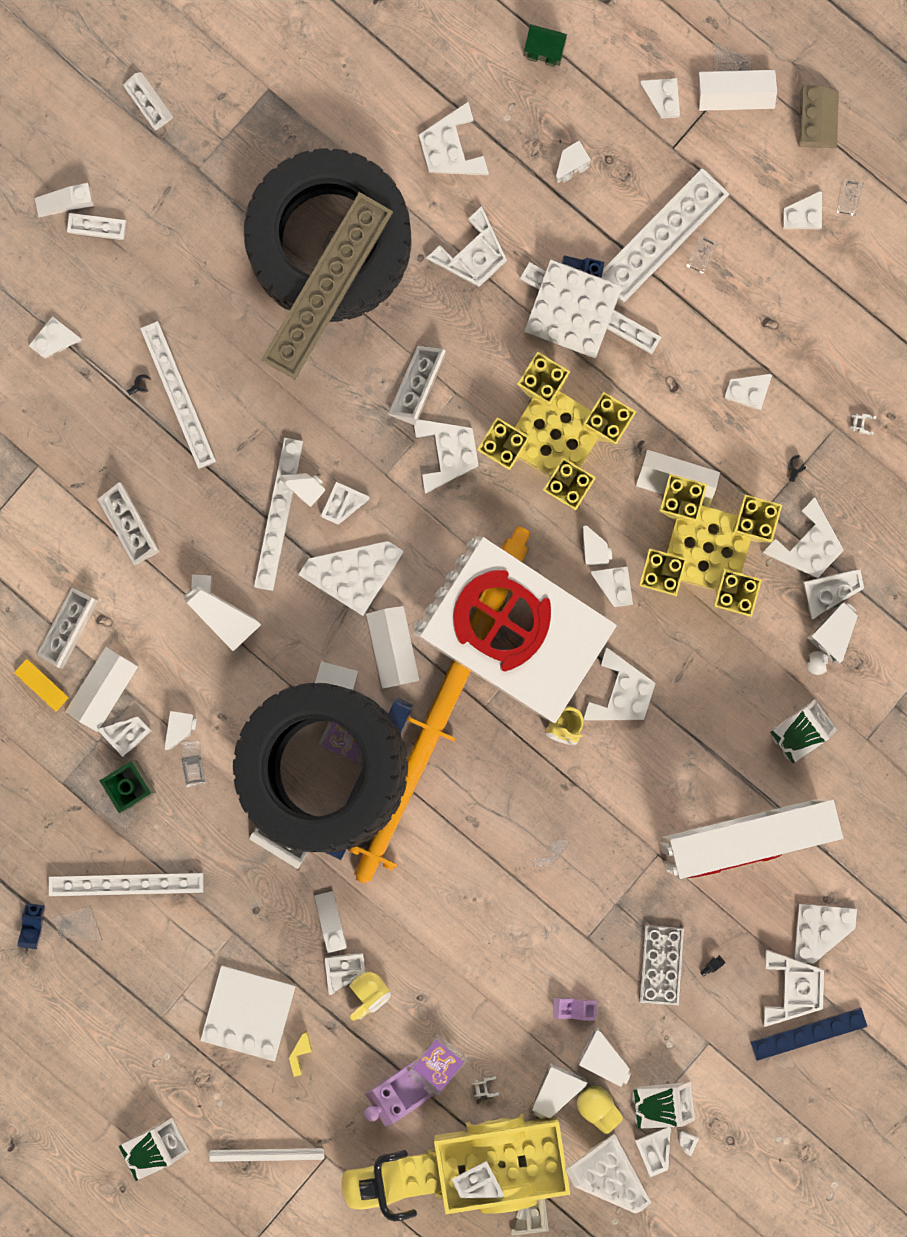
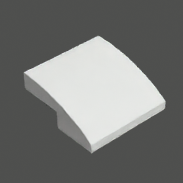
(336, 675)

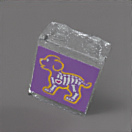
(340, 742)
(437, 1065)

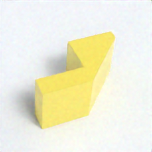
(302, 1047)

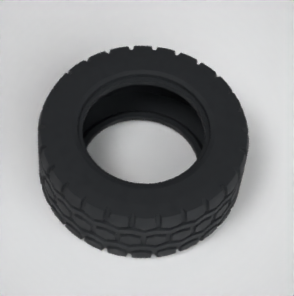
(316, 175)
(260, 757)

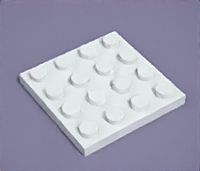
(573, 308)

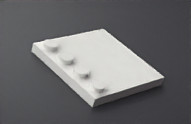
(248, 1013)

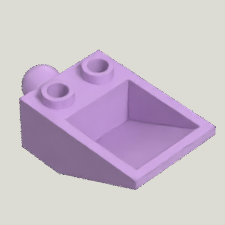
(395, 1097)

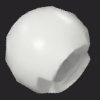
(817, 663)

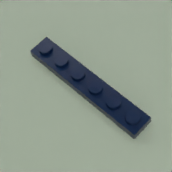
(808, 1034)

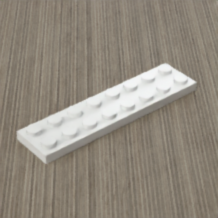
(664, 233)

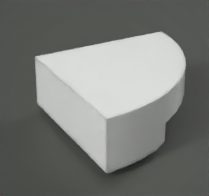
(687, 1142)

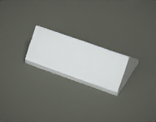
(737, 90)
(417, 384)
(658, 467)
(128, 524)
(67, 628)
(392, 647)
(101, 689)

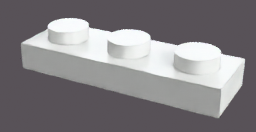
(96, 226)

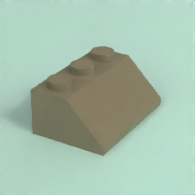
(818, 117)

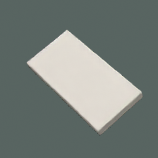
(661, 965)

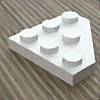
(821, 929)

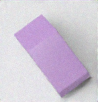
(574, 1009)

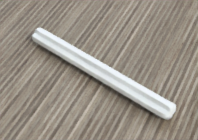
(266, 1154)

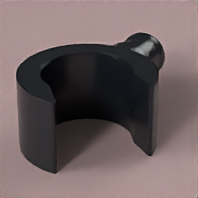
(135, 388)
(794, 472)
(713, 965)

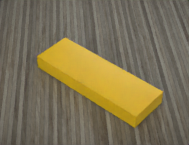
(41, 685)

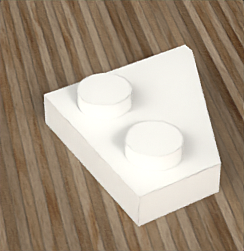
(53, 339)
(343, 969)

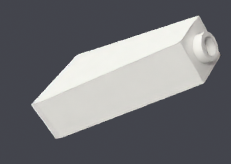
(223, 618)

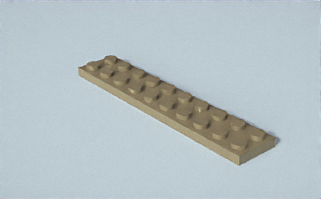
(327, 286)

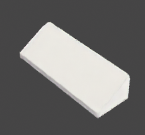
(147, 100)
(289, 855)

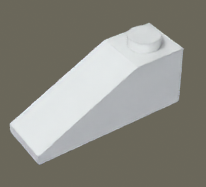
(65, 200)
(330, 922)

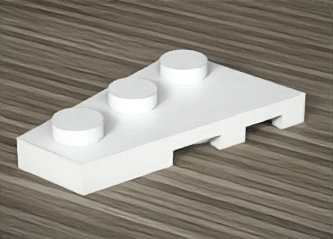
(830, 590)

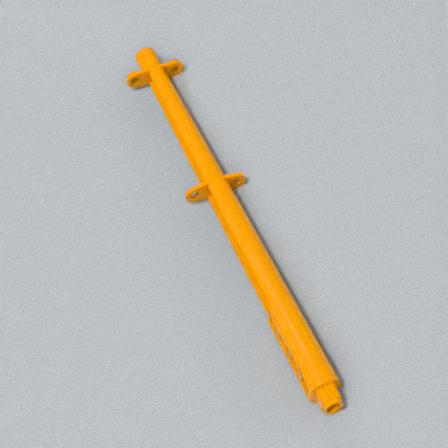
(437, 718)

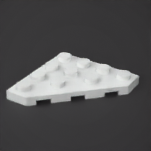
(353, 574)
(609, 1176)

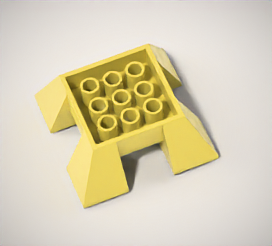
(563, 466)
(753, 522)

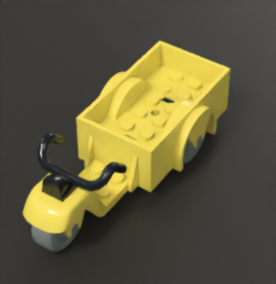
(492, 1141)

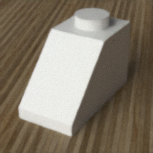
(304, 486)
(595, 548)
(179, 728)

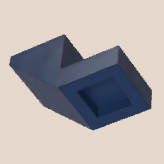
(587, 265)
(31, 926)

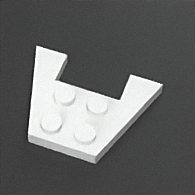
(443, 147)
(478, 259)
(454, 448)
(815, 550)
(629, 696)
(801, 988)

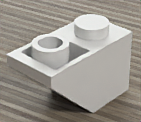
(572, 160)

